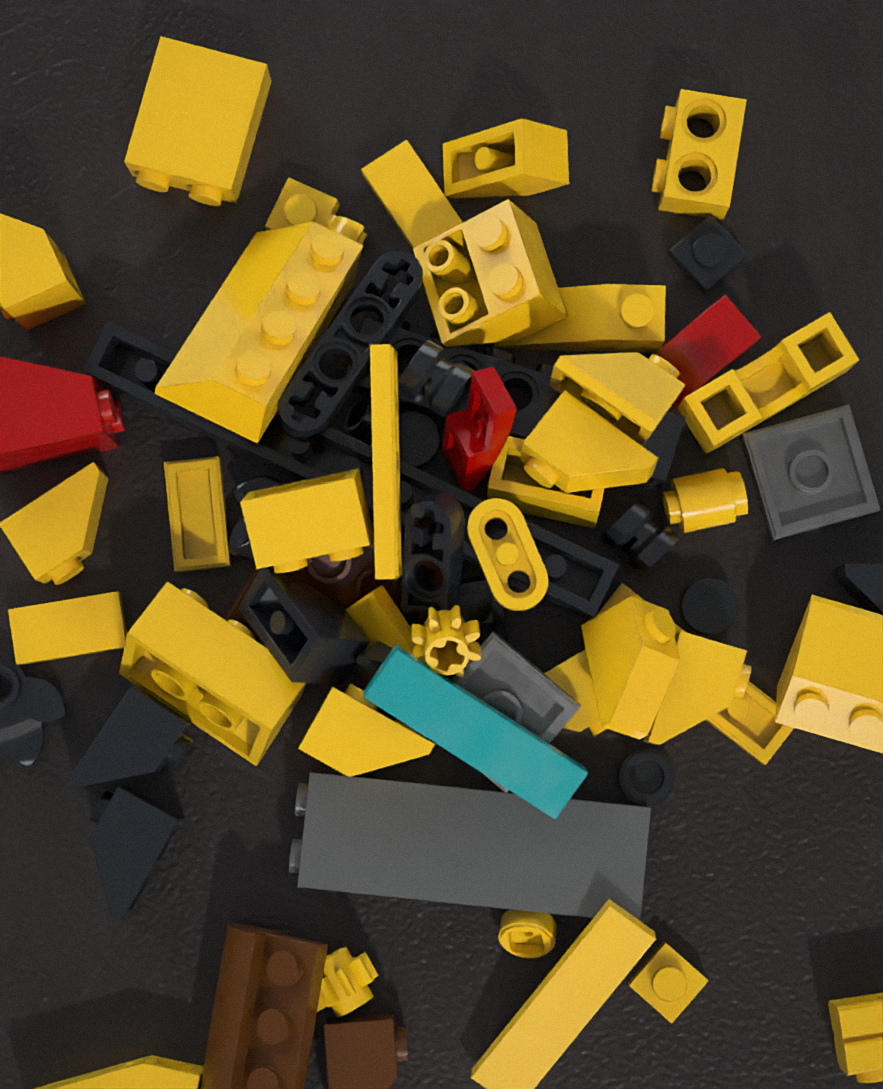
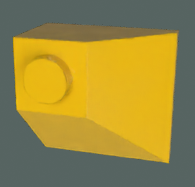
(621, 388)

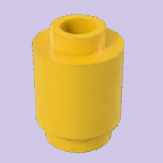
(705, 500)

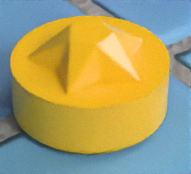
(527, 933)

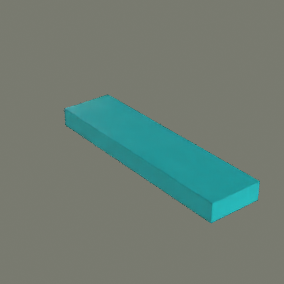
(475, 732)

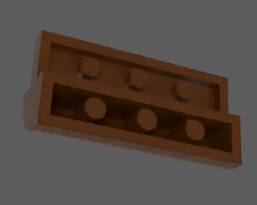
(263, 1010)

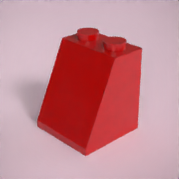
(53, 415)

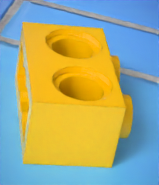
(710, 157)

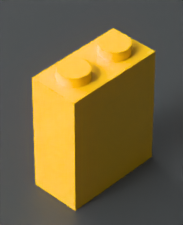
(197, 121)

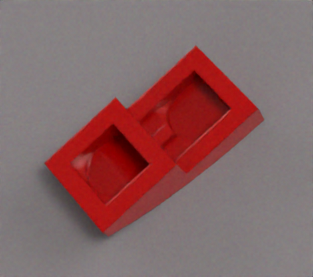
(708, 345)
(479, 433)

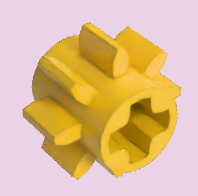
(446, 641)
(346, 982)

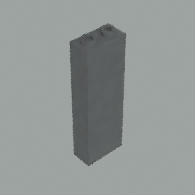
(468, 846)

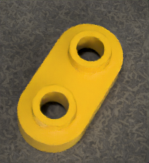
(507, 555)

